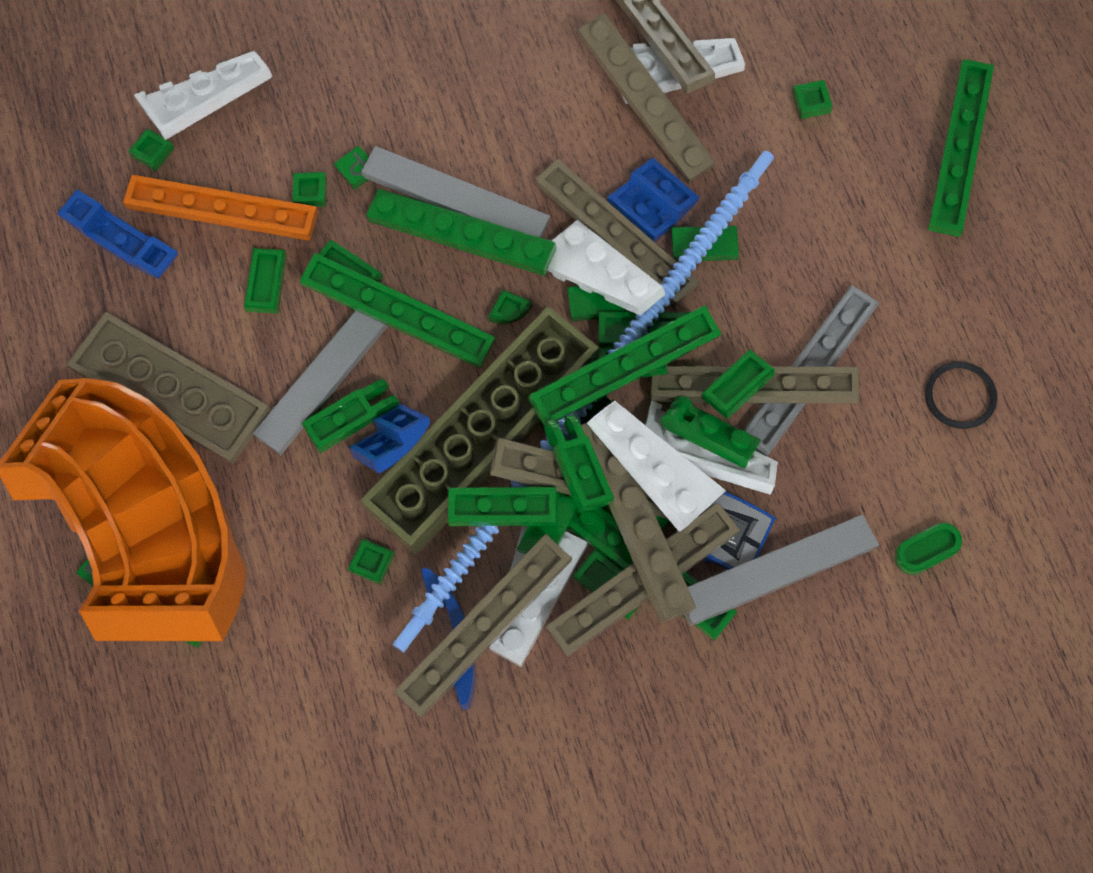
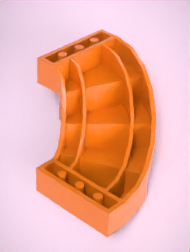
(140, 509)

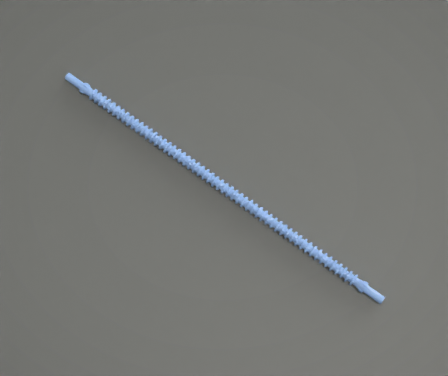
(749, 180)

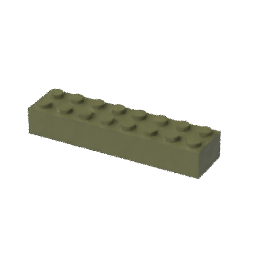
(461, 443)

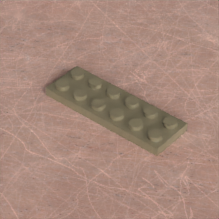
(192, 397)

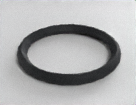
(956, 424)

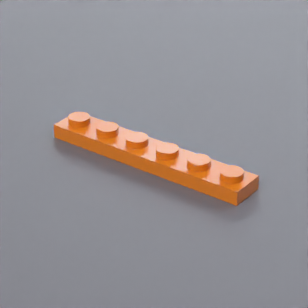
(221, 207)

